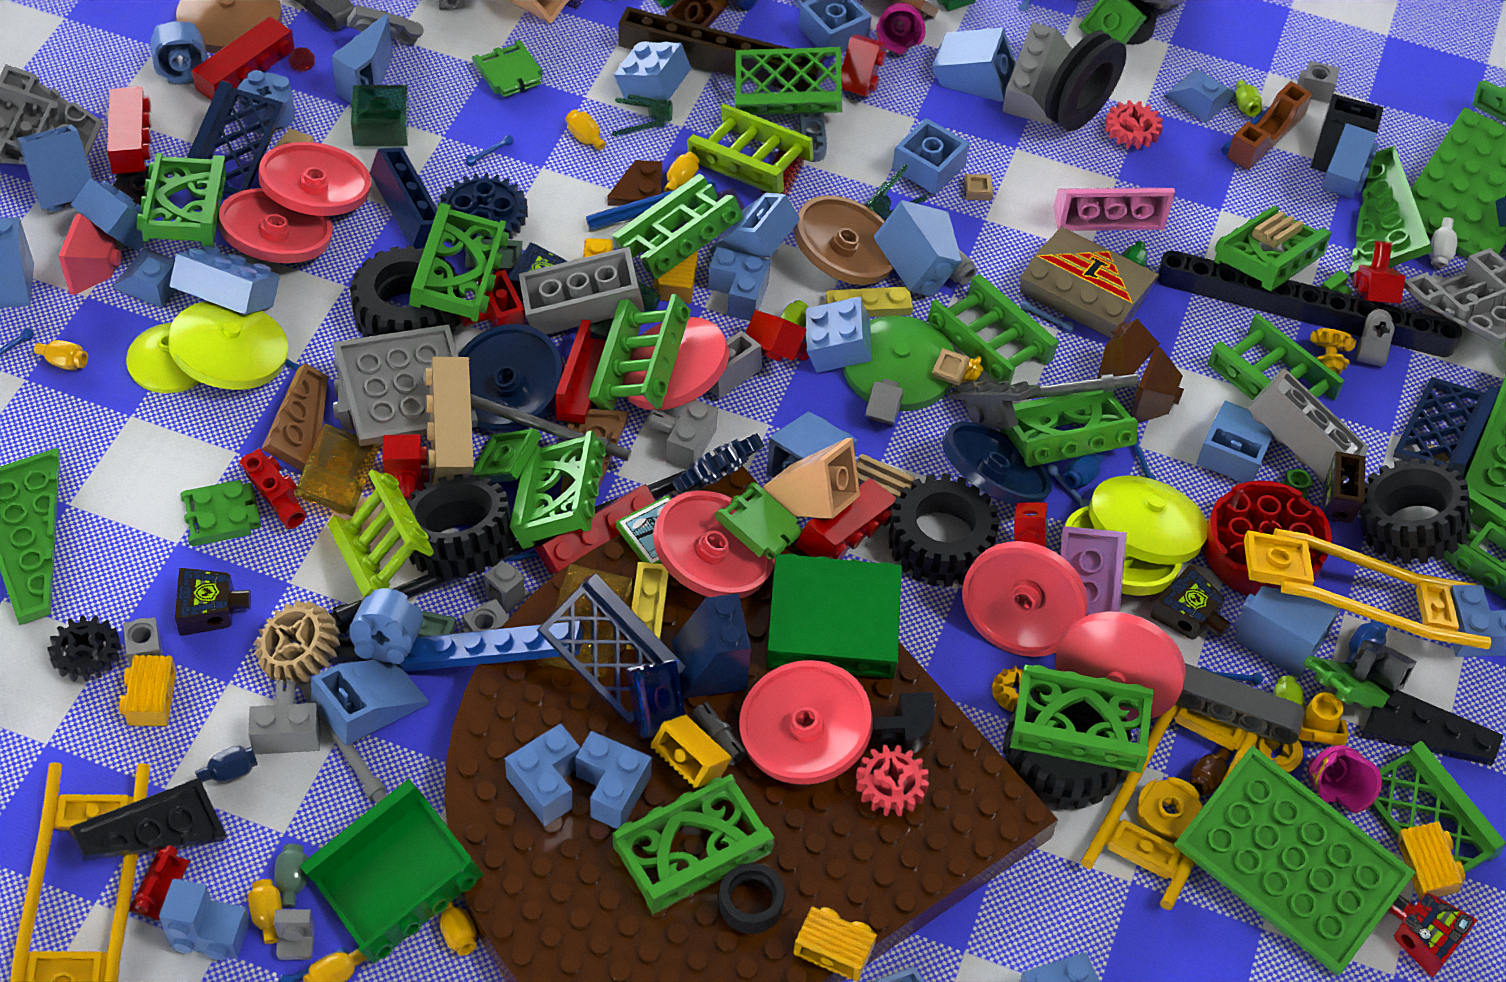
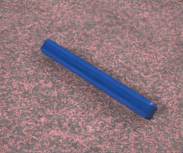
(627, 211)

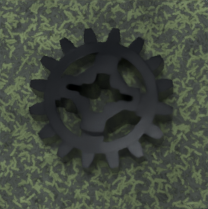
(84, 648)

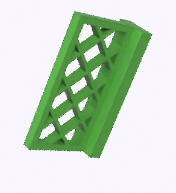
(793, 101)
(1449, 796)

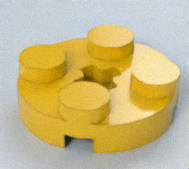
(1163, 792)

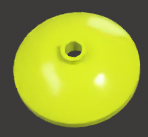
(152, 363)

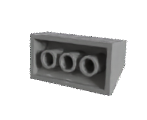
(1034, 70)
(578, 290)
(1304, 424)

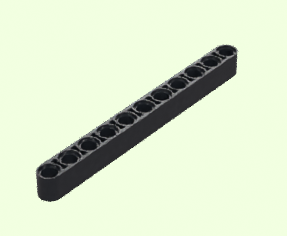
(1306, 303)

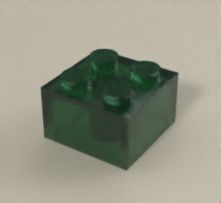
(380, 115)

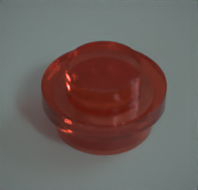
(301, 59)

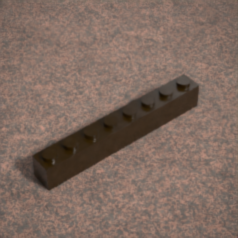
(707, 46)

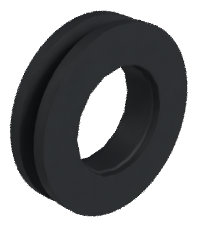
(1085, 80)

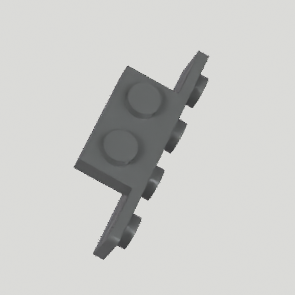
(992, 403)

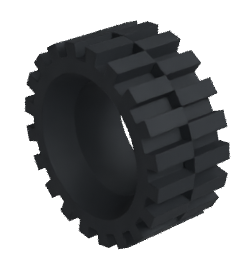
(1409, 487)
(455, 504)
(936, 558)

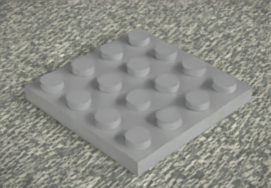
(387, 380)

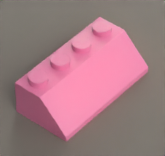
(1113, 208)

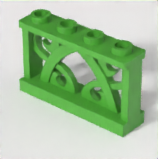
(187, 226)
(446, 230)
(1245, 254)
(1106, 426)
(530, 516)
(1102, 695)
(676, 884)

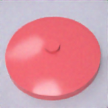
(314, 178)
(271, 231)
(696, 369)
(704, 552)
(1023, 597)
(1125, 652)
(806, 722)

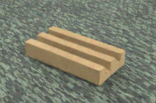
(1273, 226)
(883, 474)

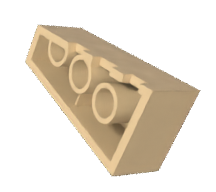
(450, 418)

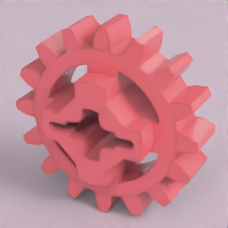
(1133, 124)
(882, 788)

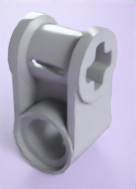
(1375, 343)

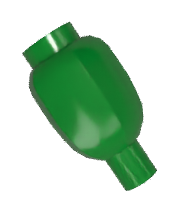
(1137, 253)

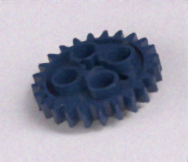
(489, 200)
(709, 468)

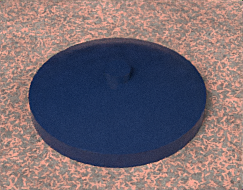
(516, 369)
(994, 464)

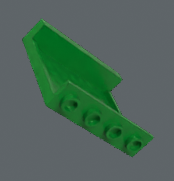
(835, 614)
(392, 871)

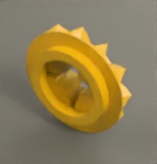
(1330, 337)
(1002, 687)
(1290, 755)

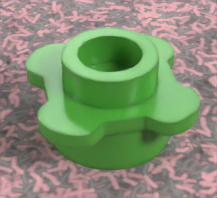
(1299, 480)

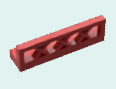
(578, 376)

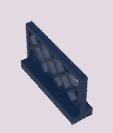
(220, 115)
(1472, 429)
(624, 623)

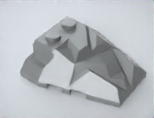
(33, 108)
(1471, 298)

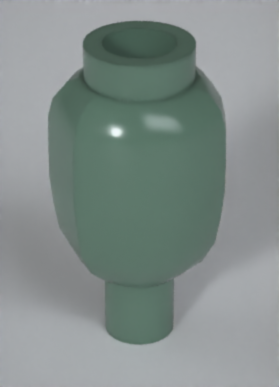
(289, 875)

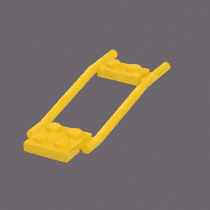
(1287, 562)
(60, 814)
(1142, 846)

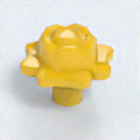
(1334, 361)
(973, 370)

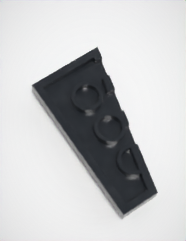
(1411, 720)
(171, 818)

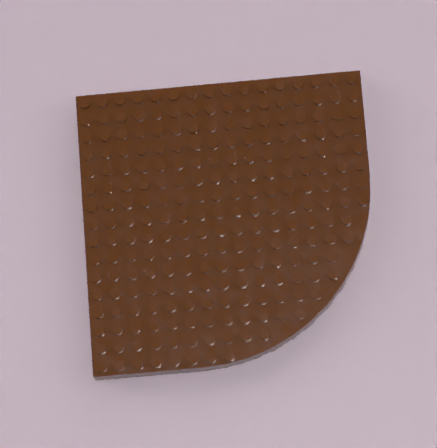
(567, 907)

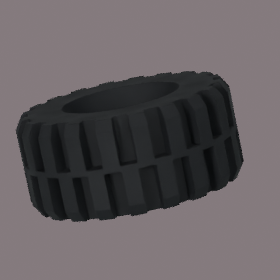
(389, 276)
(1059, 779)

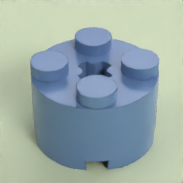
(177, 50)
(272, 87)
(385, 626)

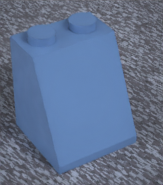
(975, 62)
(55, 165)
(920, 246)
(15, 264)
(801, 439)
(1284, 627)

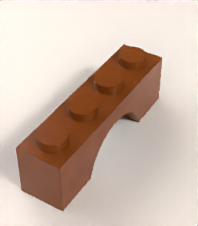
(1254, 141)

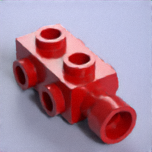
(274, 487)

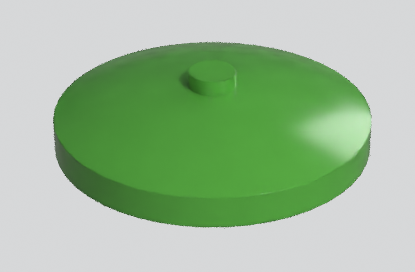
(905, 353)

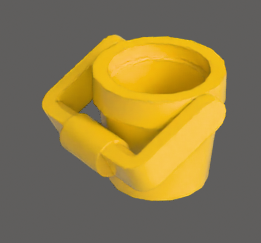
(1324, 721)

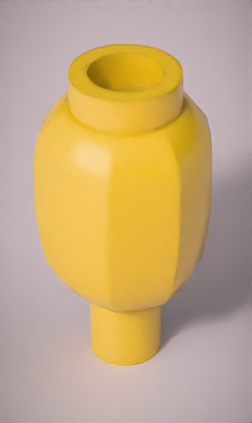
(584, 128)
(681, 171)
(63, 354)
(263, 902)
(458, 930)
(334, 967)

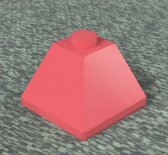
(87, 255)

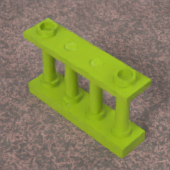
(743, 167)
(356, 546)

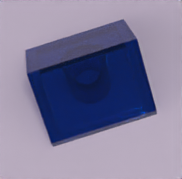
(655, 695)

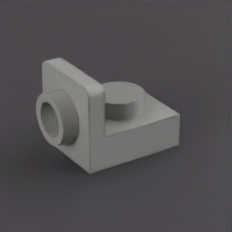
(295, 934)

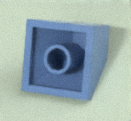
(1201, 95)
(148, 278)

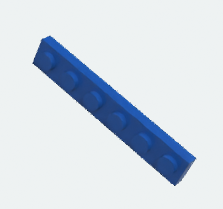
(487, 647)

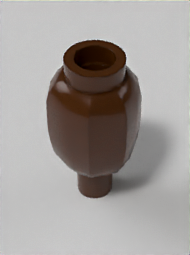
(1209, 771)

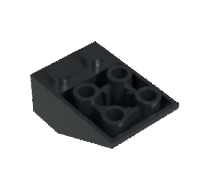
(1339, 112)

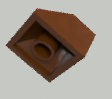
(697, 11)
(1127, 349)
(1157, 388)

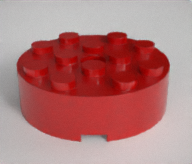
(1259, 508)

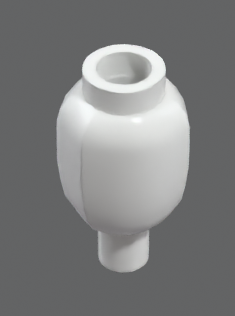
(1443, 244)

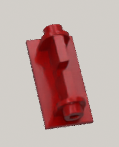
(157, 882)

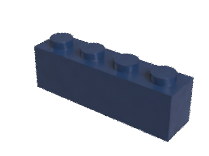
(404, 194)

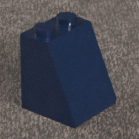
(714, 648)

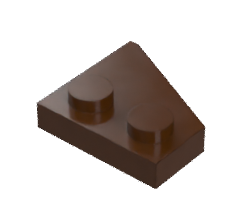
(638, 182)

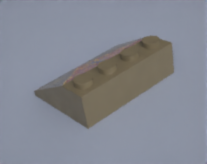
(1086, 282)

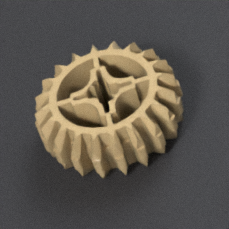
(308, 626)

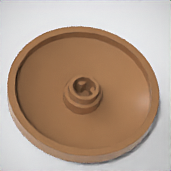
(226, 20)
(840, 239)

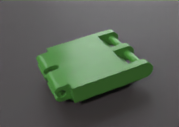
(510, 70)
(221, 512)
(760, 522)
(1348, 688)

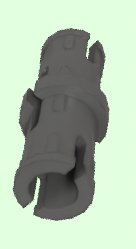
(719, 731)

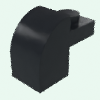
(1382, 665)
(910, 727)

